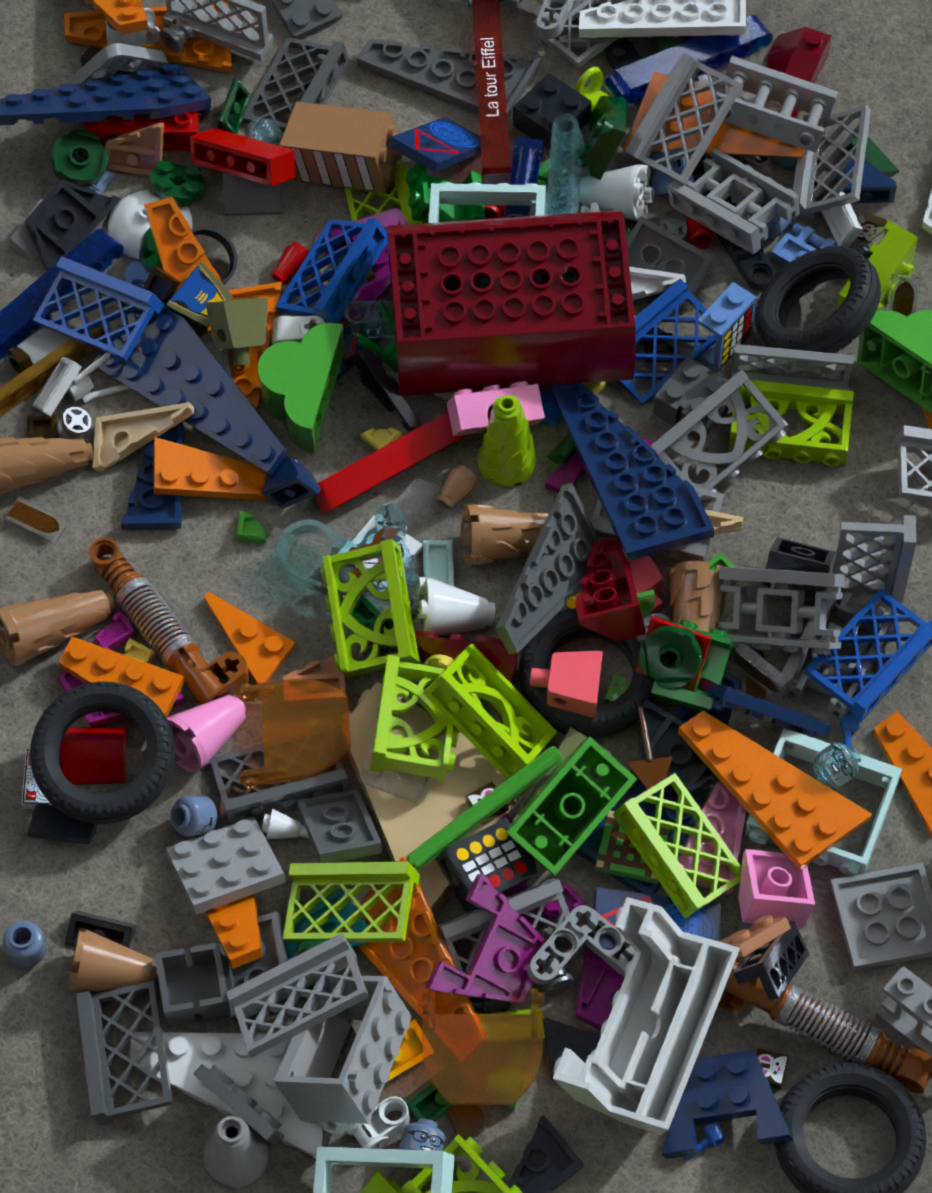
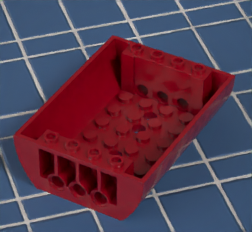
(513, 326)

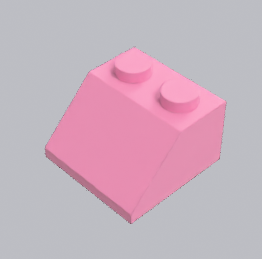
(774, 887)

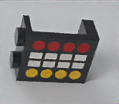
(486, 853)

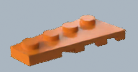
(174, 240)
(199, 473)
(98, 664)
(914, 756)
(237, 930)

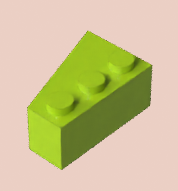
(890, 257)

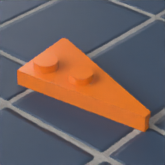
(258, 643)

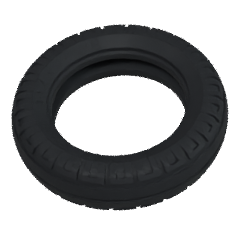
(800, 277)
(81, 702)
(610, 717)
(862, 1082)

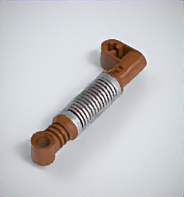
(162, 628)
(832, 1028)

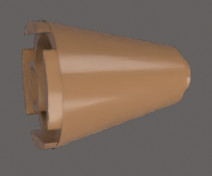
(106, 965)

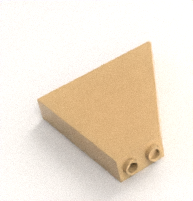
(410, 824)

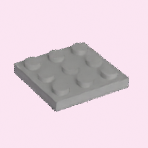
(225, 865)
(885, 915)

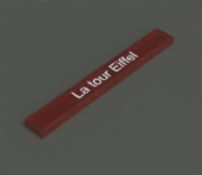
(491, 87)

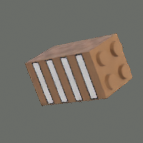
(342, 146)

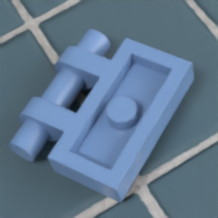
(791, 247)

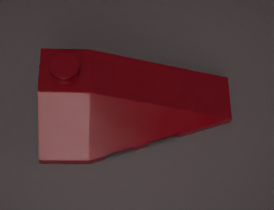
(800, 55)
(609, 594)
(492, 648)

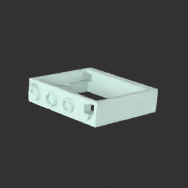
(488, 195)
(869, 771)
(438, 1160)

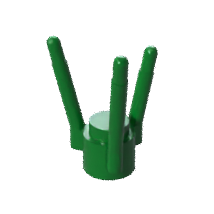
(387, 355)

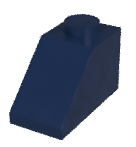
(875, 185)
(290, 484)

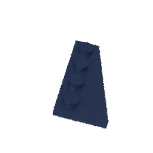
(149, 509)
(759, 707)

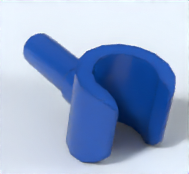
(847, 725)
(713, 1136)

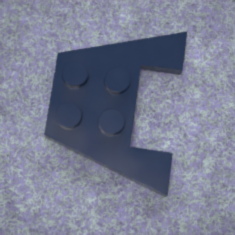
(725, 1090)

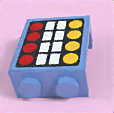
(731, 322)

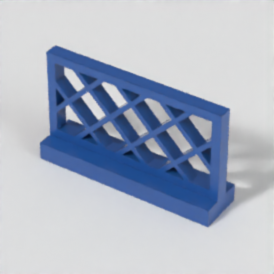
(346, 276)
(113, 290)
(649, 319)
(889, 673)

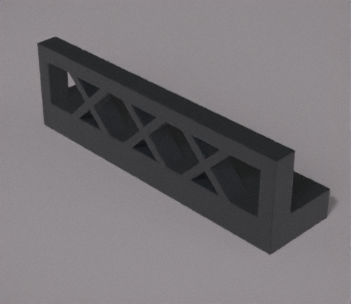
(775, 962)

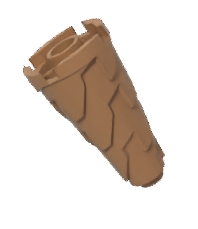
(38, 459)
(498, 533)
(696, 594)
(46, 622)

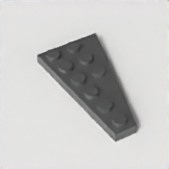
(444, 73)
(551, 571)

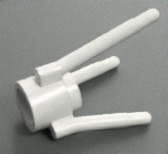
(82, 384)

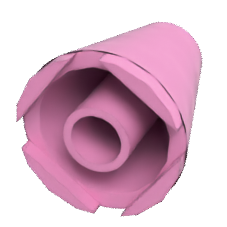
(205, 730)

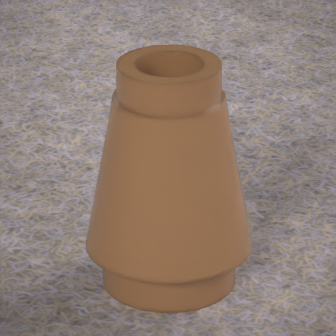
(457, 486)

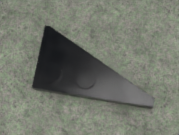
(382, 385)
(562, 1036)
(545, 1161)

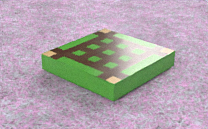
(619, 855)

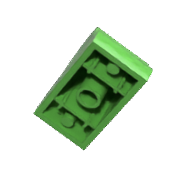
(900, 353)
(301, 379)
(569, 804)

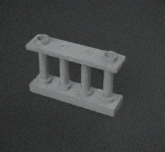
(782, 89)

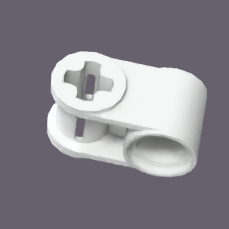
(135, 38)
(293, 328)
(380, 1129)

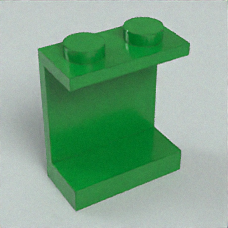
(420, 193)
(712, 670)

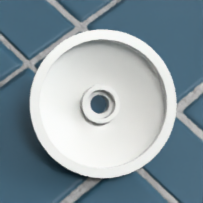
(130, 222)

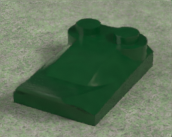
(607, 131)

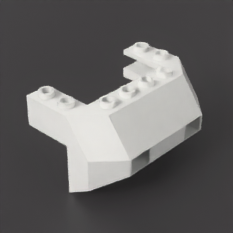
(654, 1021)

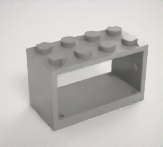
(314, 1053)

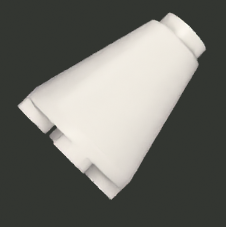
(621, 190)
(449, 609)

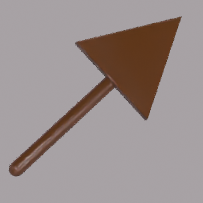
(650, 770)

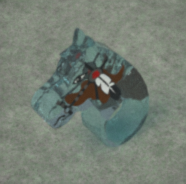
(389, 525)

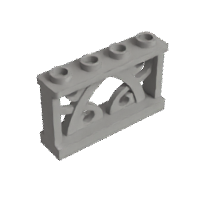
(728, 396)

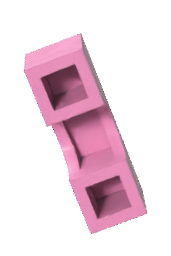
(470, 410)

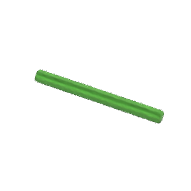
(485, 807)

